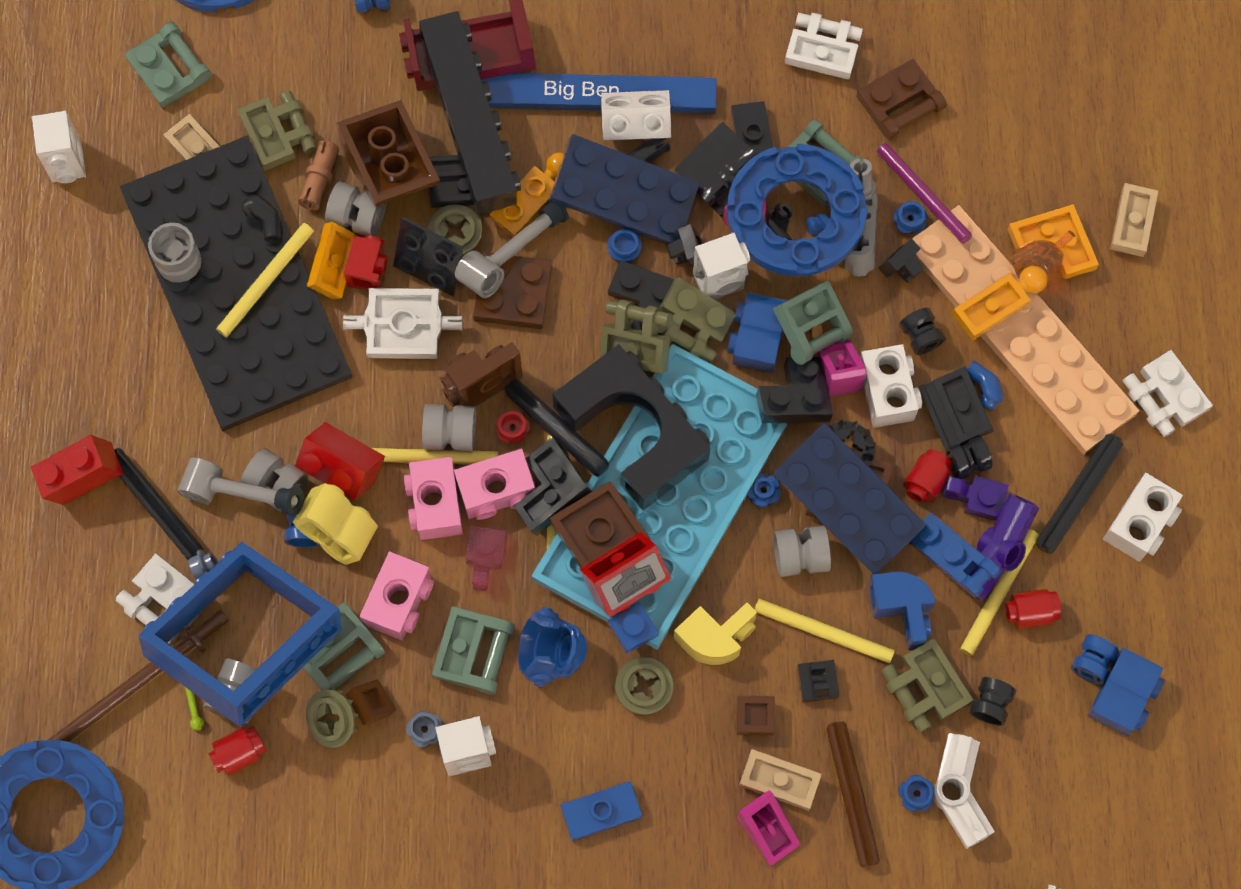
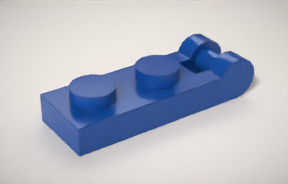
(954, 556)

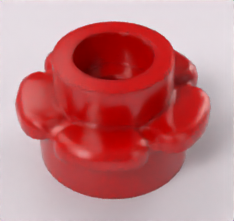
(512, 418)

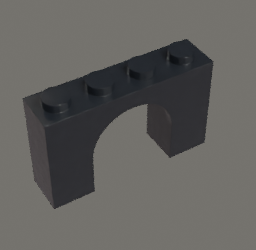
(620, 381)

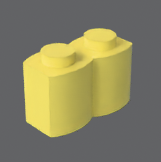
(335, 523)

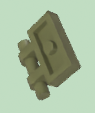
(267, 134)
(698, 313)
(645, 344)
(936, 680)

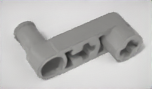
(863, 256)

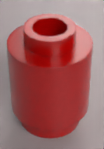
(928, 476)
(1033, 608)
(237, 750)

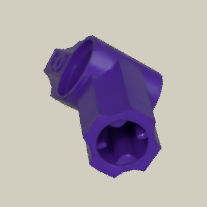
(1005, 540)

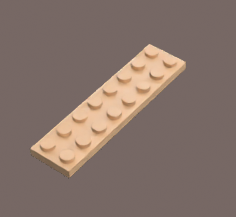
(1030, 342)

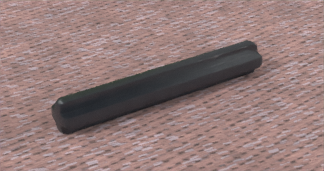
(557, 427)
(1079, 493)
(157, 507)

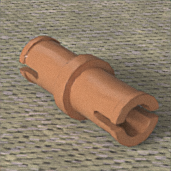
(318, 175)

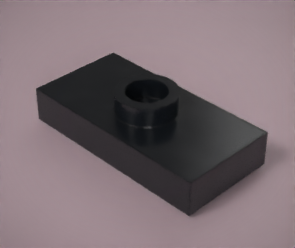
(752, 125)

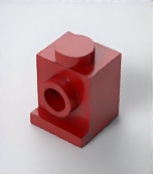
(365, 263)

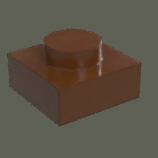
(370, 702)
(755, 715)

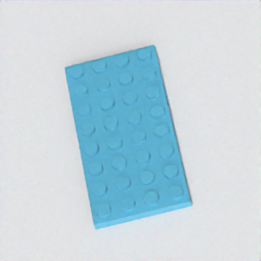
(698, 510)

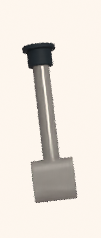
(484, 273)
(204, 480)

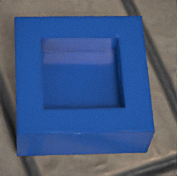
(633, 628)

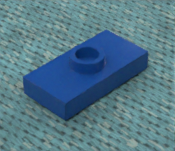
(601, 811)

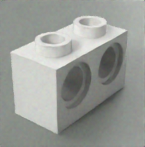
(636, 115)
(59, 147)
(721, 266)
(881, 386)
(1139, 515)
(465, 745)

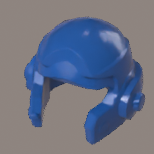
(550, 648)

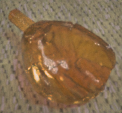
(1042, 254)

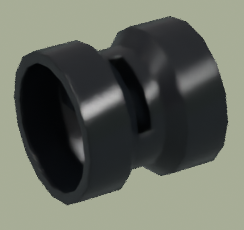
(922, 331)
(969, 457)
(993, 699)

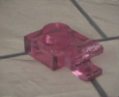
(485, 551)

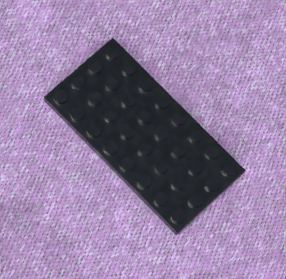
(285, 340)

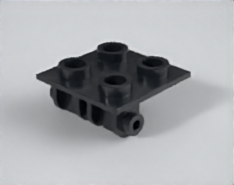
(716, 164)
(427, 256)

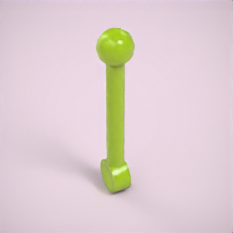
(196, 722)

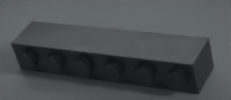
(468, 112)

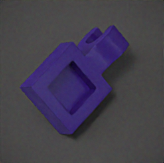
(982, 496)

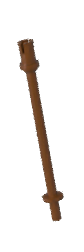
(139, 679)

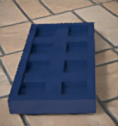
(623, 190)
(849, 498)

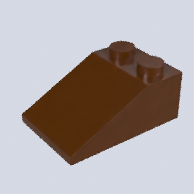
(386, 153)

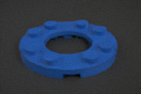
(805, 165)
(102, 822)

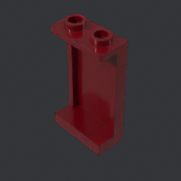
(499, 39)

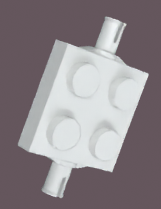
(403, 323)

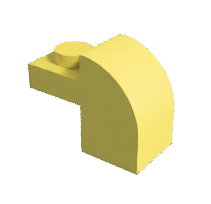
(714, 643)

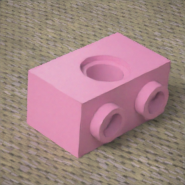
(475, 478)
(438, 519)
(397, 575)

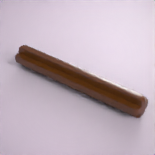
(853, 794)

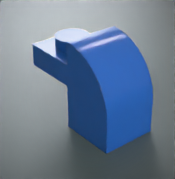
(906, 596)

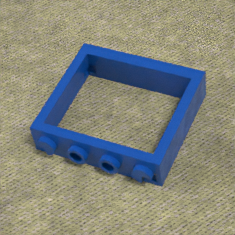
(276, 670)

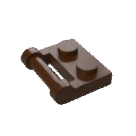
(895, 91)

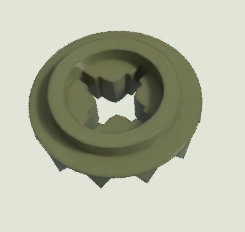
(457, 216)
(648, 670)
(328, 732)

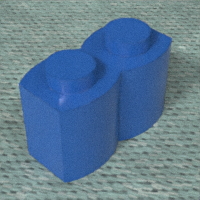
(758, 335)
(1126, 692)

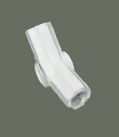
(957, 769)

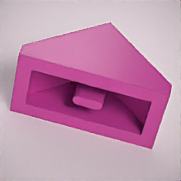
(842, 368)
(768, 828)

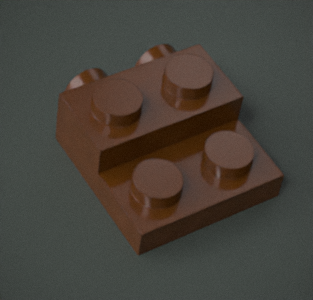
(473, 381)

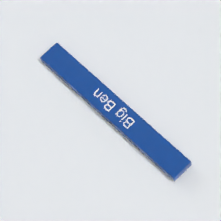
(585, 91)

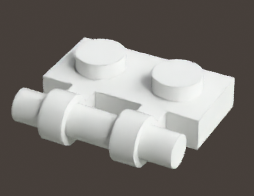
(821, 52)
(1175, 389)
(158, 583)

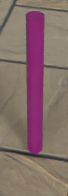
(924, 193)

